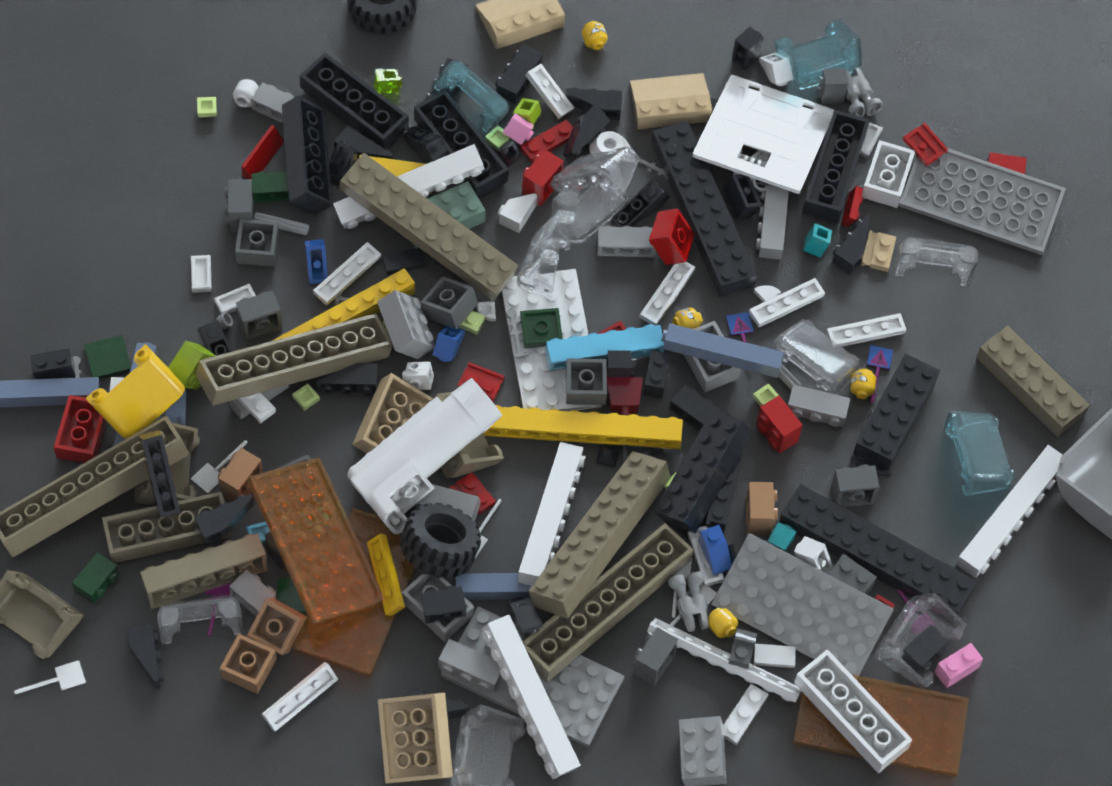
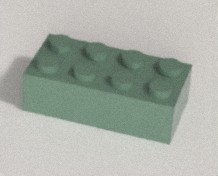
(461, 204)

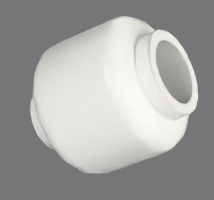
(244, 92)

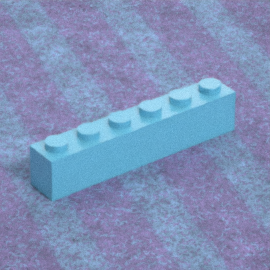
(596, 346)

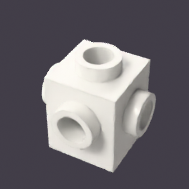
(419, 375)

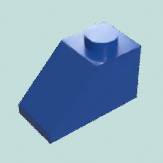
(316, 261)
(448, 343)
(715, 549)

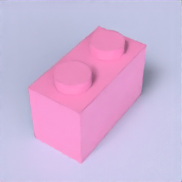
(958, 665)

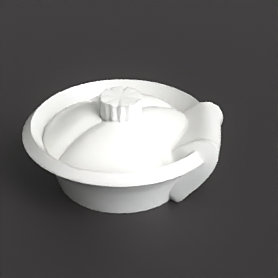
(607, 141)

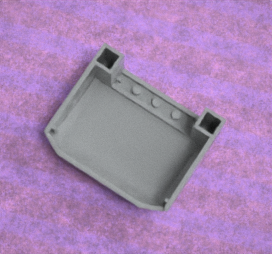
(1086, 475)

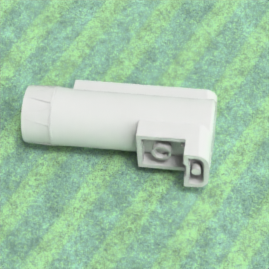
(397, 470)

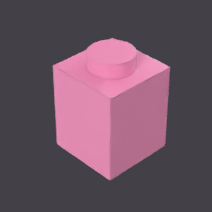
(519, 129)

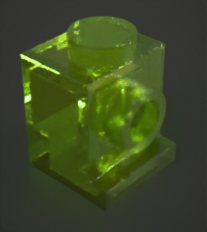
(387, 80)

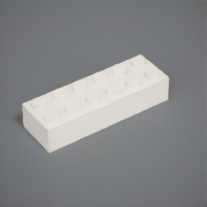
(853, 711)

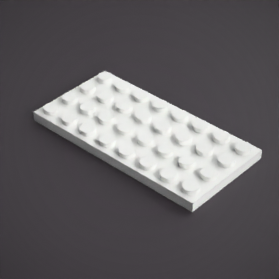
(536, 383)

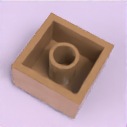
(234, 477)
(760, 508)
(277, 626)
(248, 663)

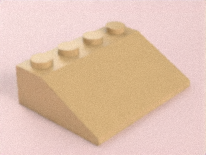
(519, 19)
(671, 100)
(389, 409)
(415, 738)

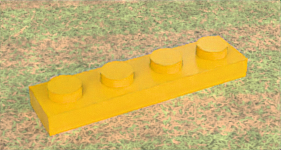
(385, 574)

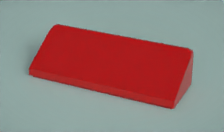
(262, 153)

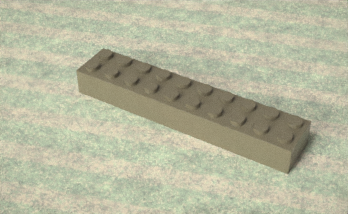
(428, 227)
(293, 359)
(83, 489)
(599, 534)
(608, 601)

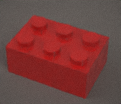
(79, 431)

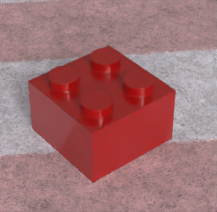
(539, 176)
(671, 237)
(778, 424)

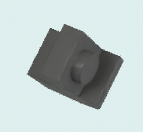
(742, 648)

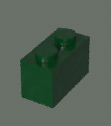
(270, 186)
(96, 578)

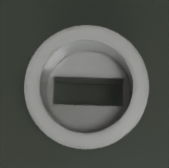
(225, 320)

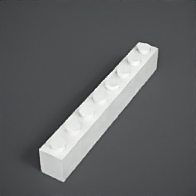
(424, 180)
(552, 512)
(1010, 513)
(530, 697)

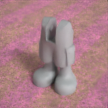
(860, 88)
(692, 605)

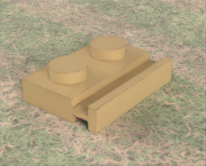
(878, 251)

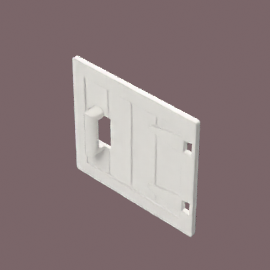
(769, 123)

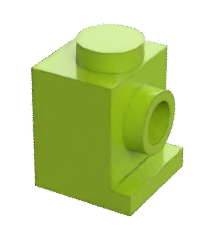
(529, 110)

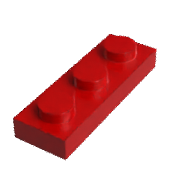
(547, 141)

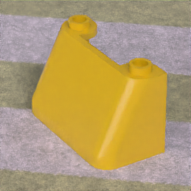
(139, 396)

